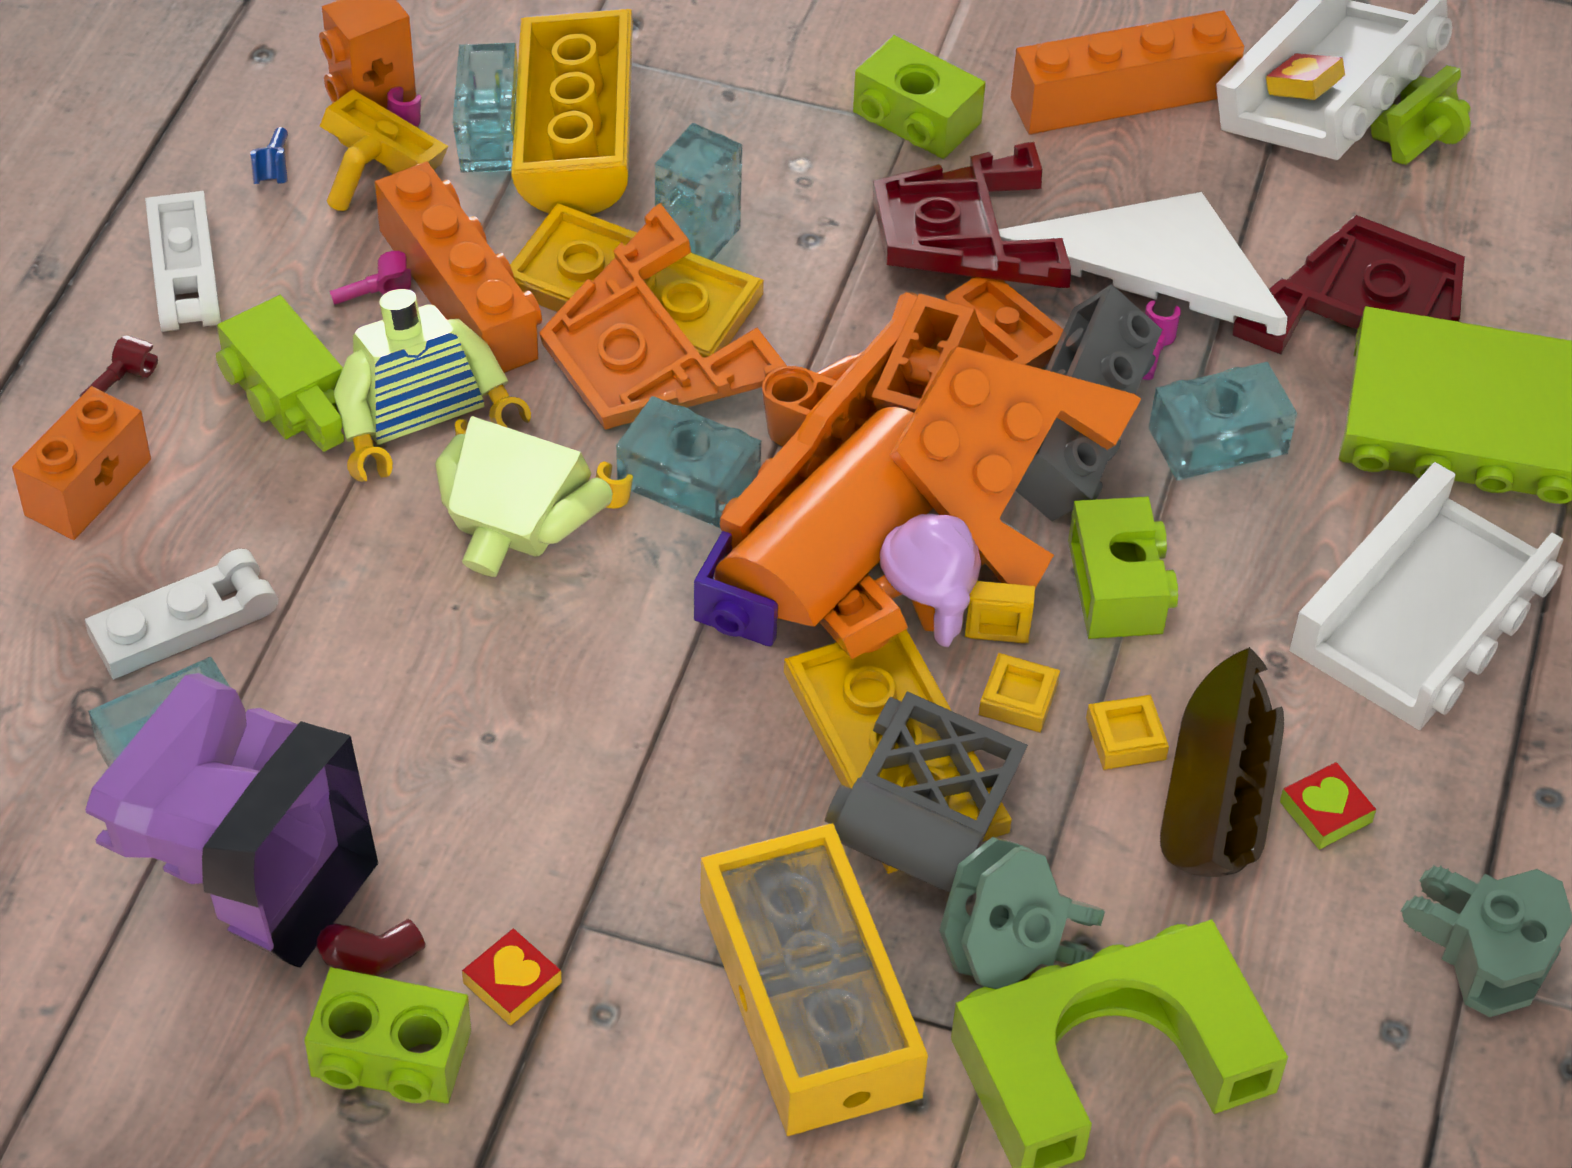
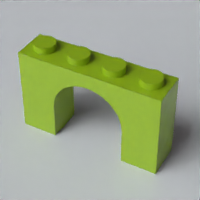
(1176, 982)

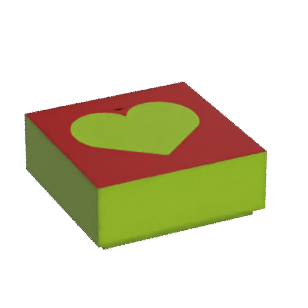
(1327, 805)

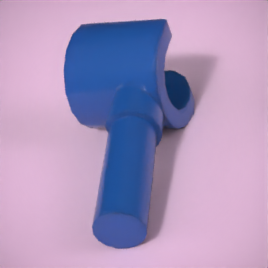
(270, 160)

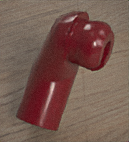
(366, 952)

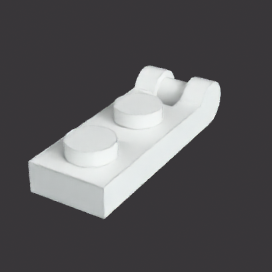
(182, 259)
(181, 614)

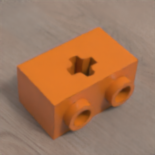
(367, 49)
(922, 347)
(82, 462)

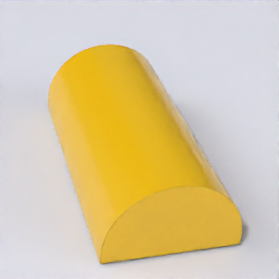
(573, 110)

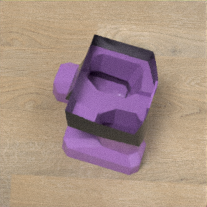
(245, 807)

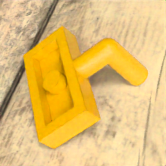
(374, 134)

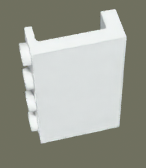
(1379, 55)
(1423, 602)

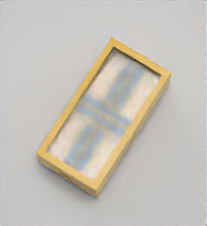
(812, 979)

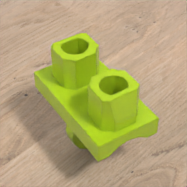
(1425, 114)

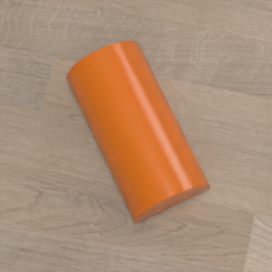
(829, 526)

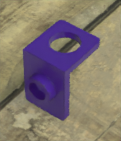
(731, 608)

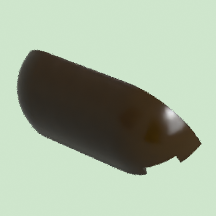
(1223, 771)

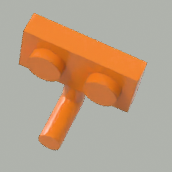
(871, 617)

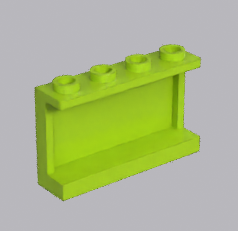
(1462, 397)

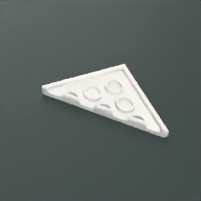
(1167, 249)

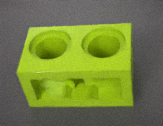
(395, 1020)

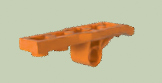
(811, 420)

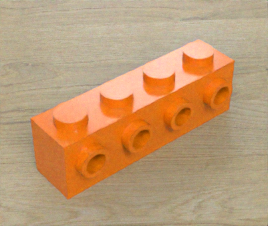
(1123, 71)
(456, 264)

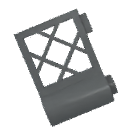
(913, 824)

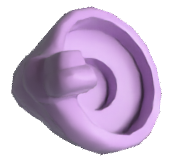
(935, 565)

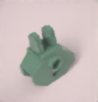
(1014, 916)
(1493, 932)

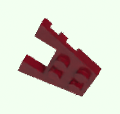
(950, 225)
(1364, 268)

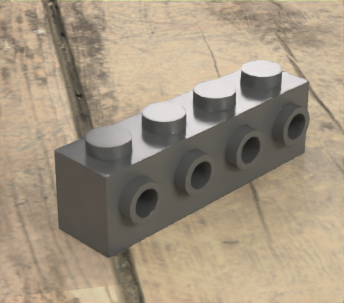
(1103, 344)

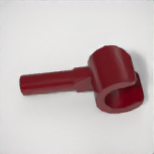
(129, 356)

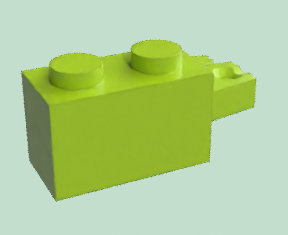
(283, 371)

